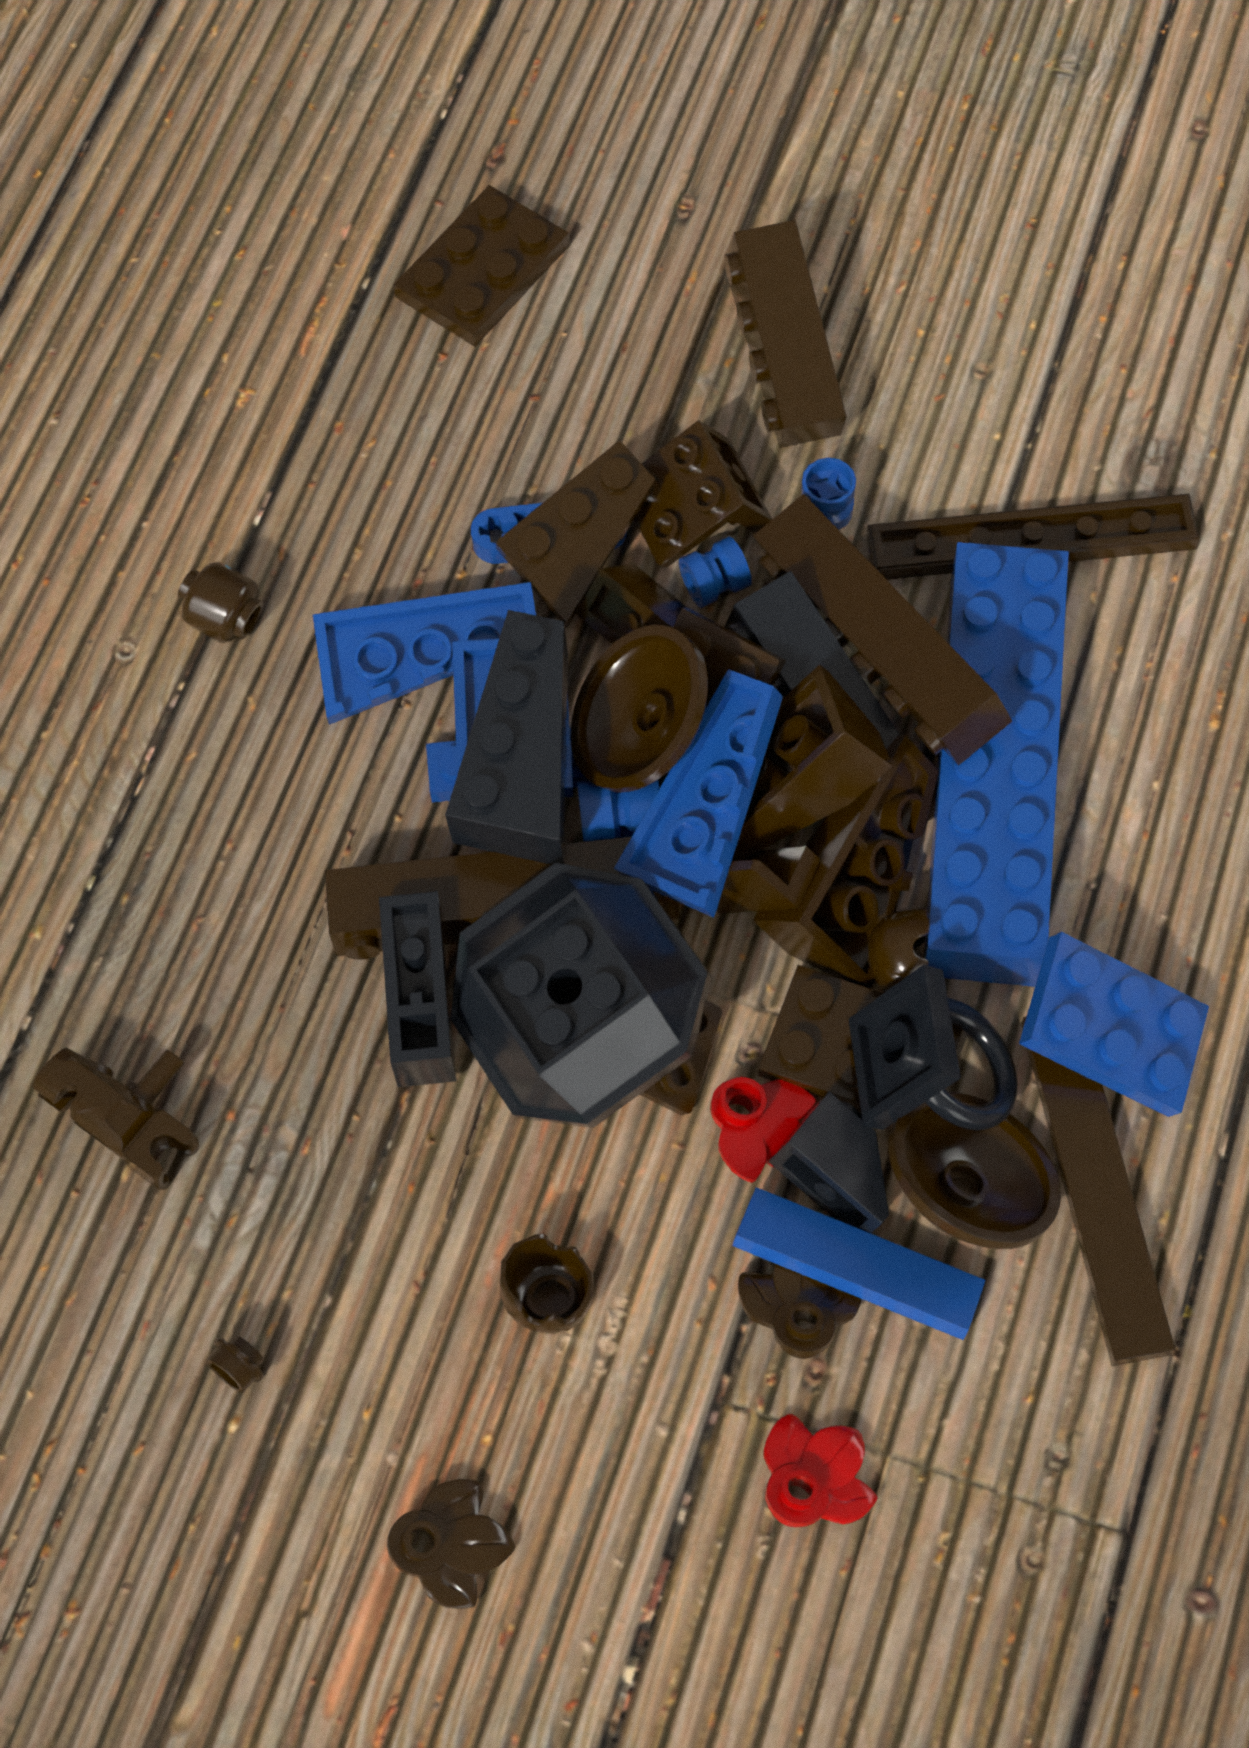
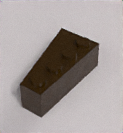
(784, 334)

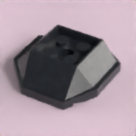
(623, 1030)

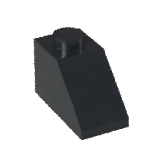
(836, 1164)

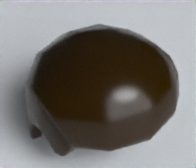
(893, 943)
(545, 1285)

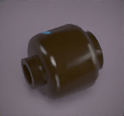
(220, 602)

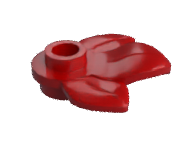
(753, 1138)
(822, 1467)

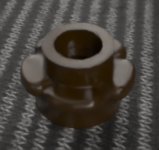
(236, 1363)

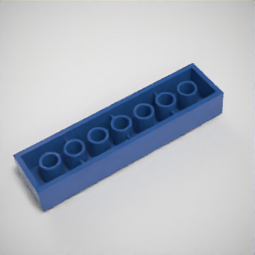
(999, 804)

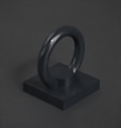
(909, 1055)

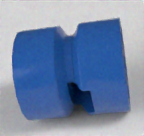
(612, 813)

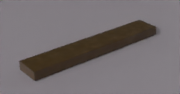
(1084, 530)
(1103, 1213)

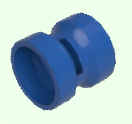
(831, 488)
(715, 572)

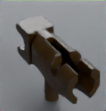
(118, 1113)

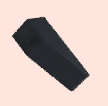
(417, 990)

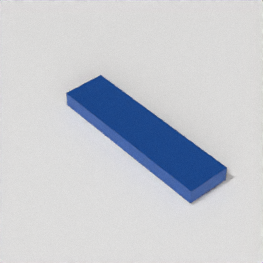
(859, 1263)

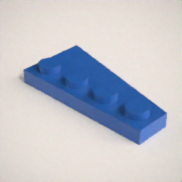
(404, 645)
(700, 809)

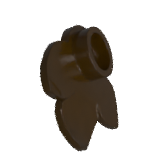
(792, 1297)
(460, 1543)

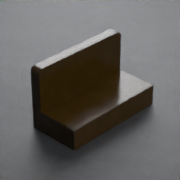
(627, 600)
(768, 880)

